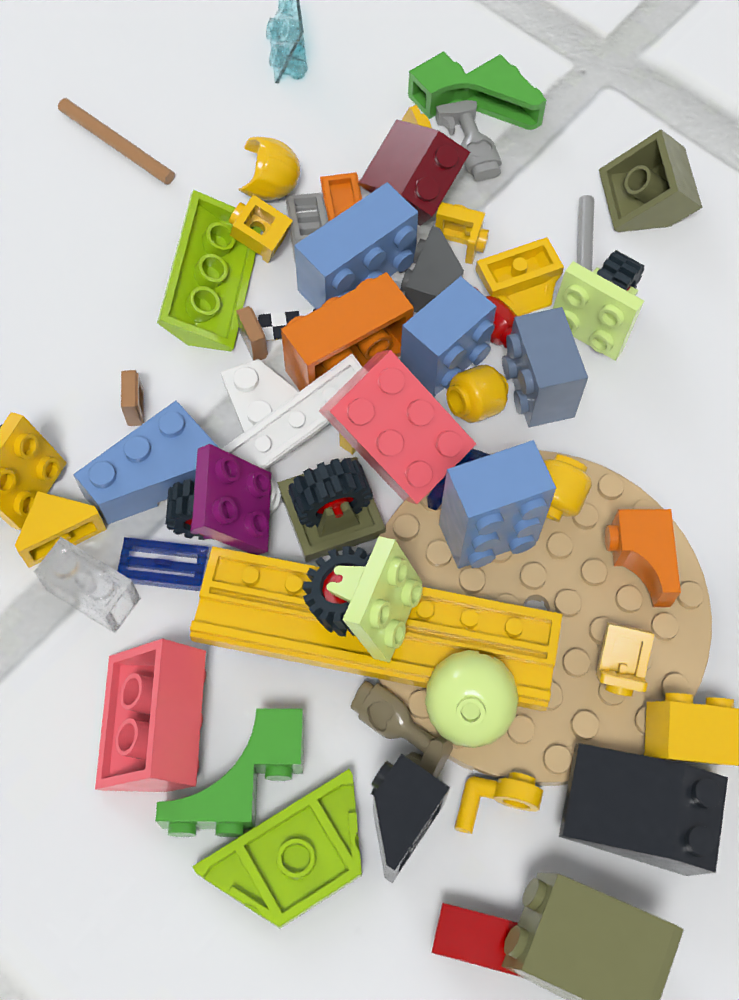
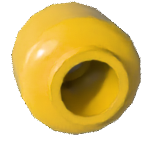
(477, 393)
(571, 486)

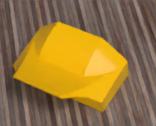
(522, 276)

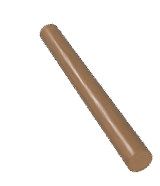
(116, 141)

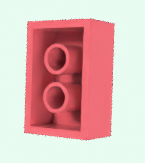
(397, 426)

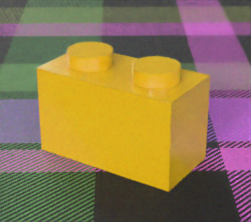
(693, 731)

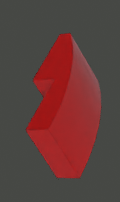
(472, 937)

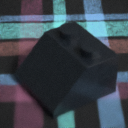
(403, 810)

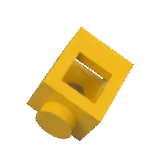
(260, 214)

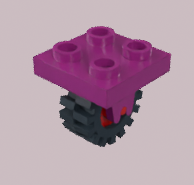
(223, 503)

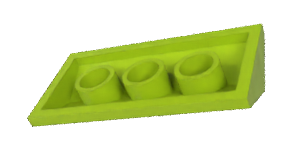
(207, 277)

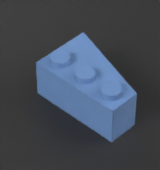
(143, 465)

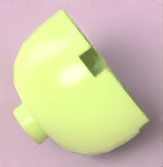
(471, 699)

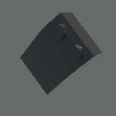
(645, 809)

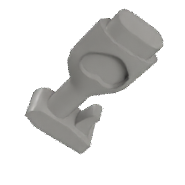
(484, 157)

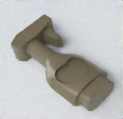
(392, 720)

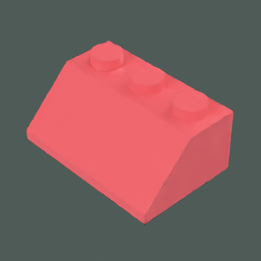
(152, 718)

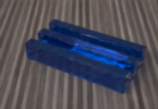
(194, 583)

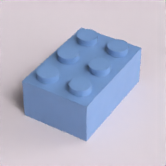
(357, 245)
(495, 505)

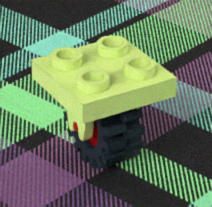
(602, 303)
(365, 595)

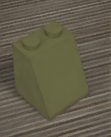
(589, 943)

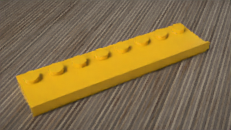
(260, 609)

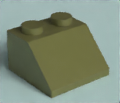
(650, 185)

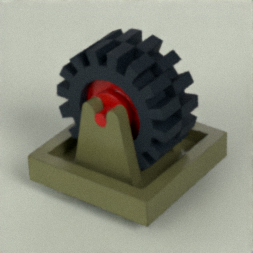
(331, 508)

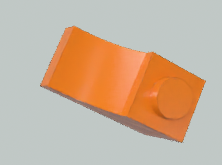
(646, 546)

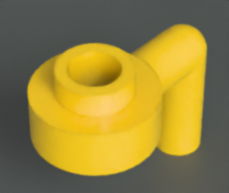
(515, 792)

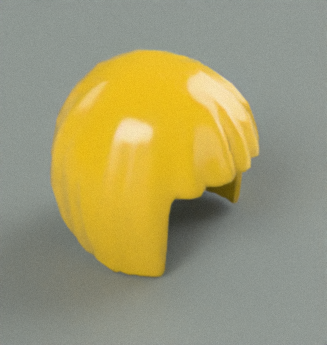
(275, 169)

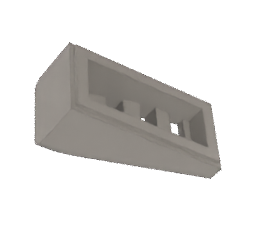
(307, 222)

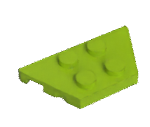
(292, 856)

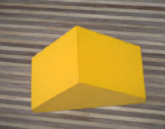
(55, 518)

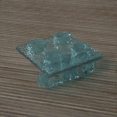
(287, 41)

